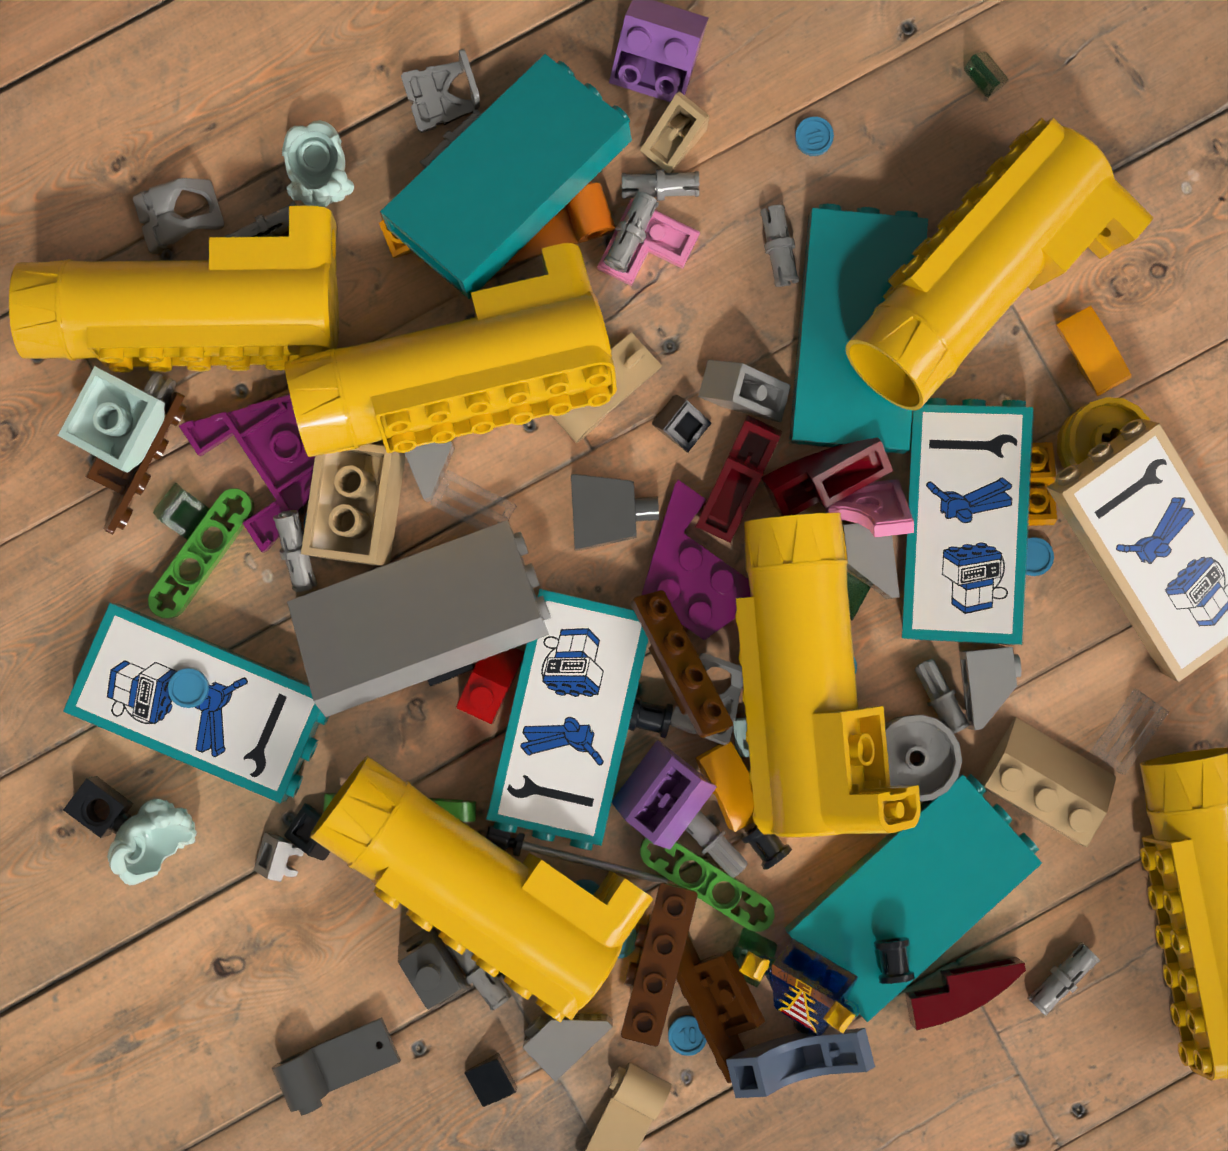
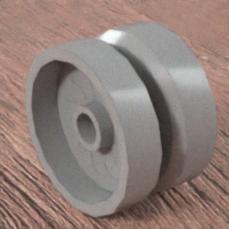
(938, 752)

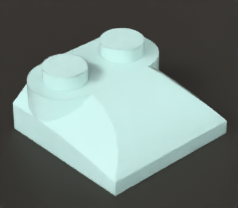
(113, 420)

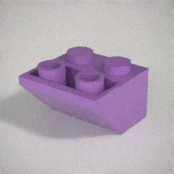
(657, 49)
(662, 796)

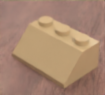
(354, 505)
(1049, 782)

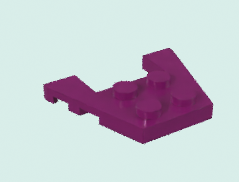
(274, 447)
(692, 577)

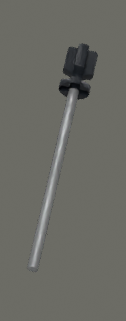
(504, 840)

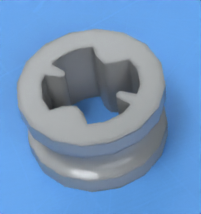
(160, 388)

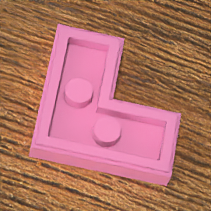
(664, 239)

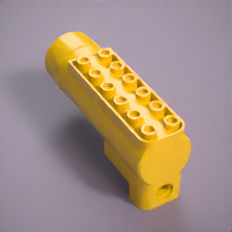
(1009, 234)
(238, 309)
(524, 356)
(811, 748)
(1190, 895)
(509, 913)

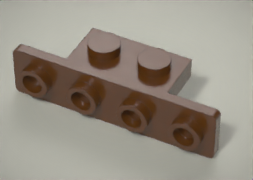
(136, 479)
(681, 664)
(658, 963)
(718, 1001)

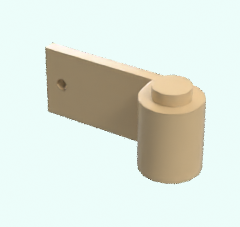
(632, 368)
(630, 1110)

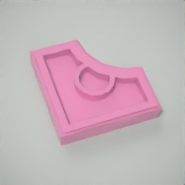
(878, 508)

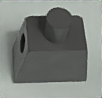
(607, 511)
(431, 969)

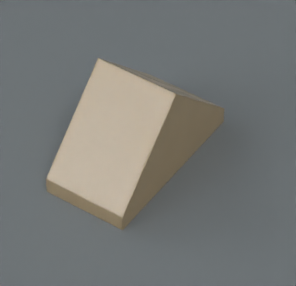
(675, 133)

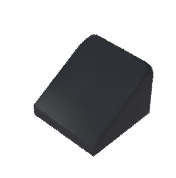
(681, 422)
(300, 832)
(491, 1080)

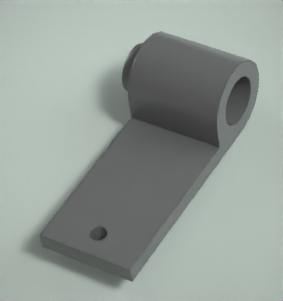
(333, 1064)

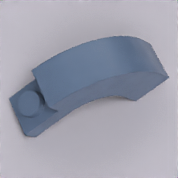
(798, 1057)

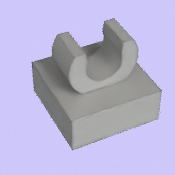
(274, 856)

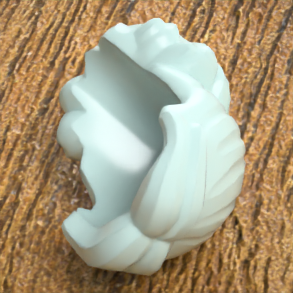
(315, 164)
(149, 839)

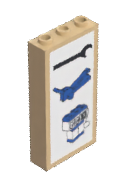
(1152, 544)

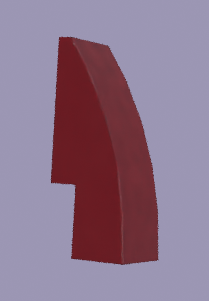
(826, 476)
(739, 478)
(962, 991)

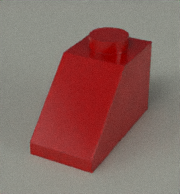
(490, 684)

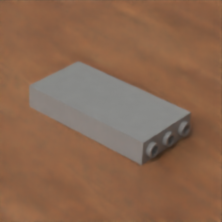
(418, 618)

